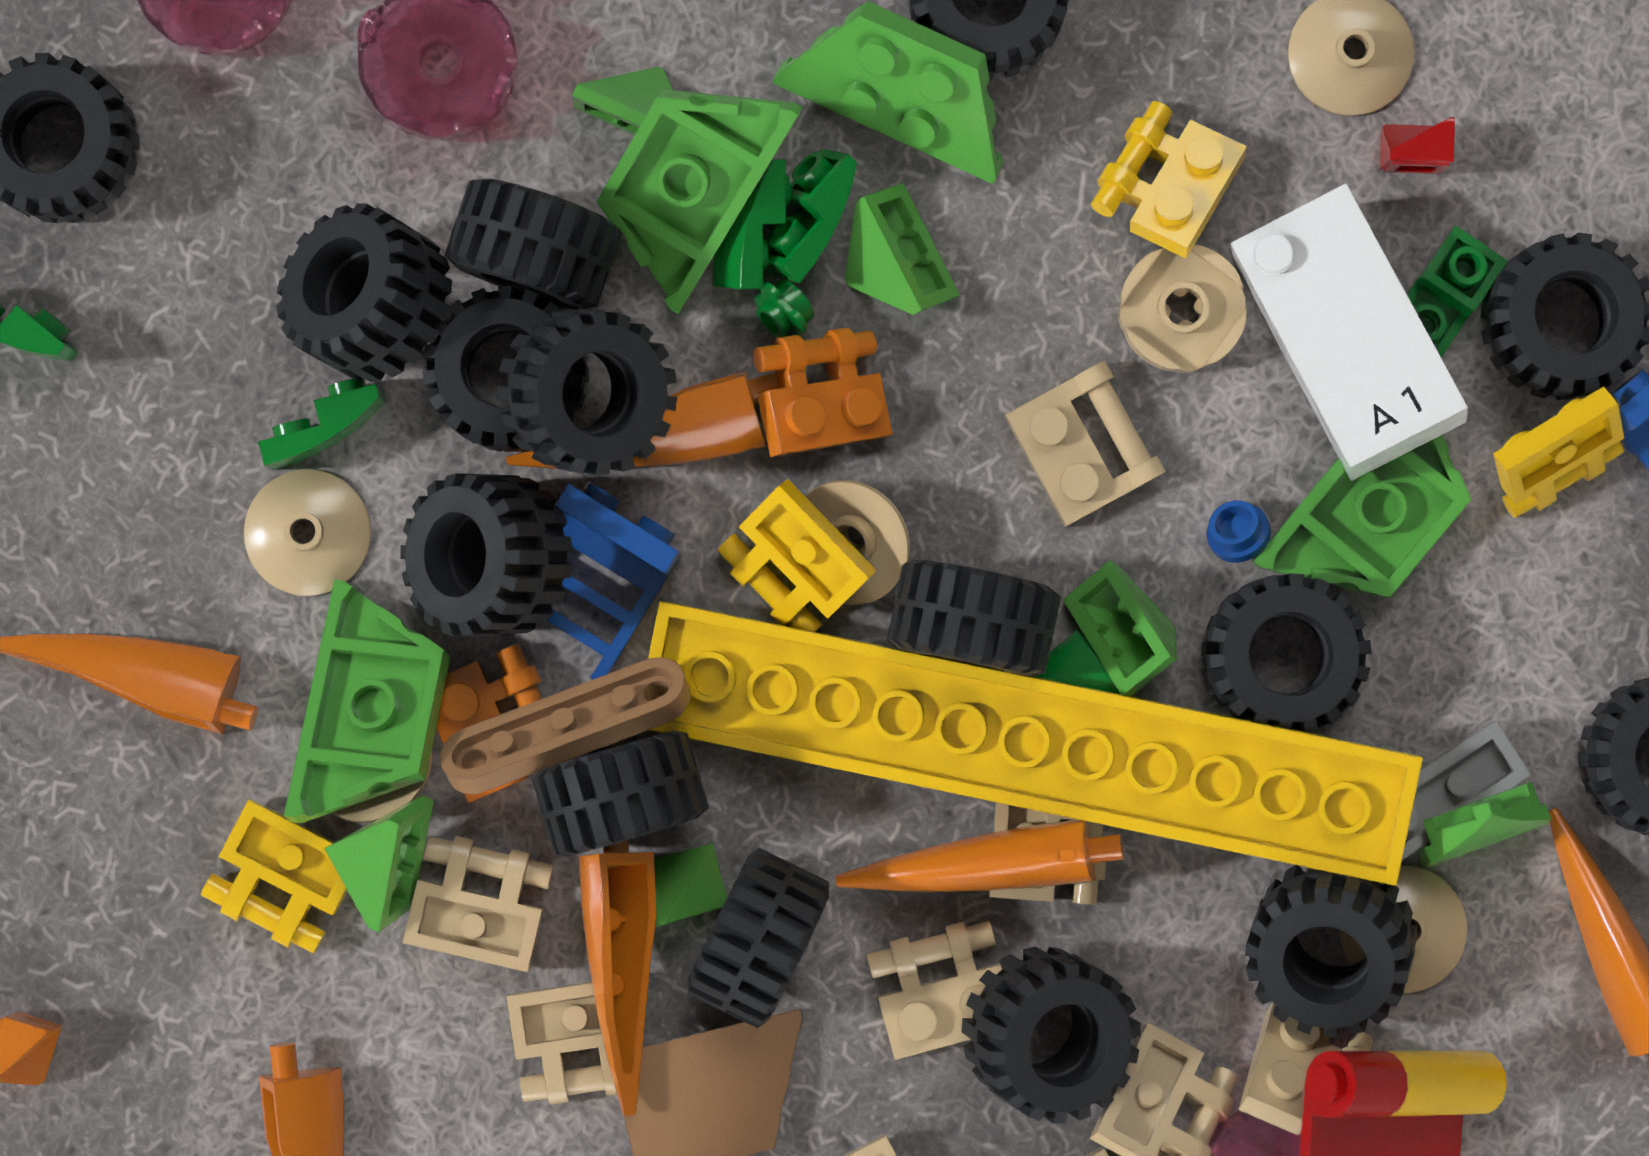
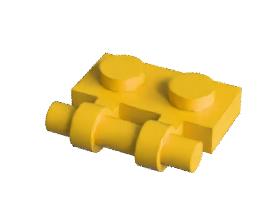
(1186, 188)
(1559, 452)
(805, 550)
(287, 857)

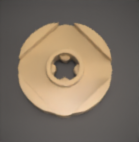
(1187, 345)

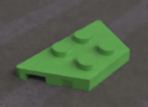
(902, 85)
(690, 180)
(1371, 528)
(366, 710)

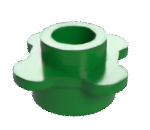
(783, 309)

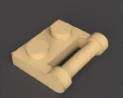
(1065, 453)

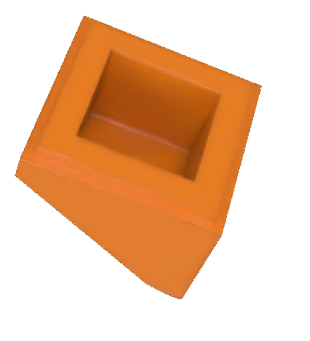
(26, 1048)

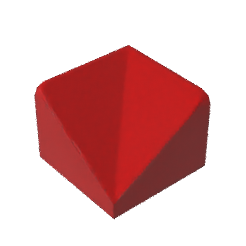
(1417, 148)

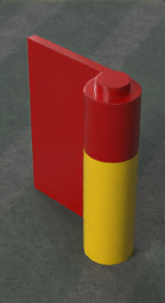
(1396, 1101)

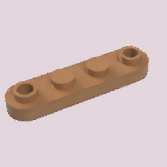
(565, 725)

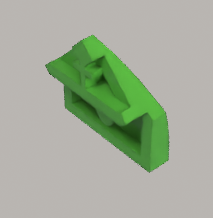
(1482, 824)

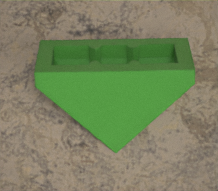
(621, 98)
(895, 255)
(1123, 627)
(384, 862)
(687, 884)

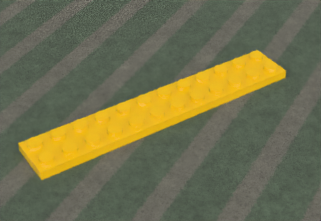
(1040, 743)

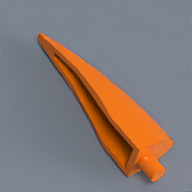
(708, 423)
(162, 676)
(994, 861)
(619, 938)
(1610, 938)
(302, 1106)

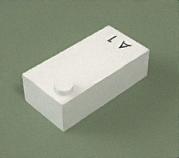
(1349, 332)

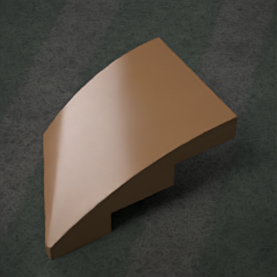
(715, 1090)

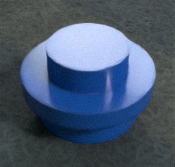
(1238, 531)

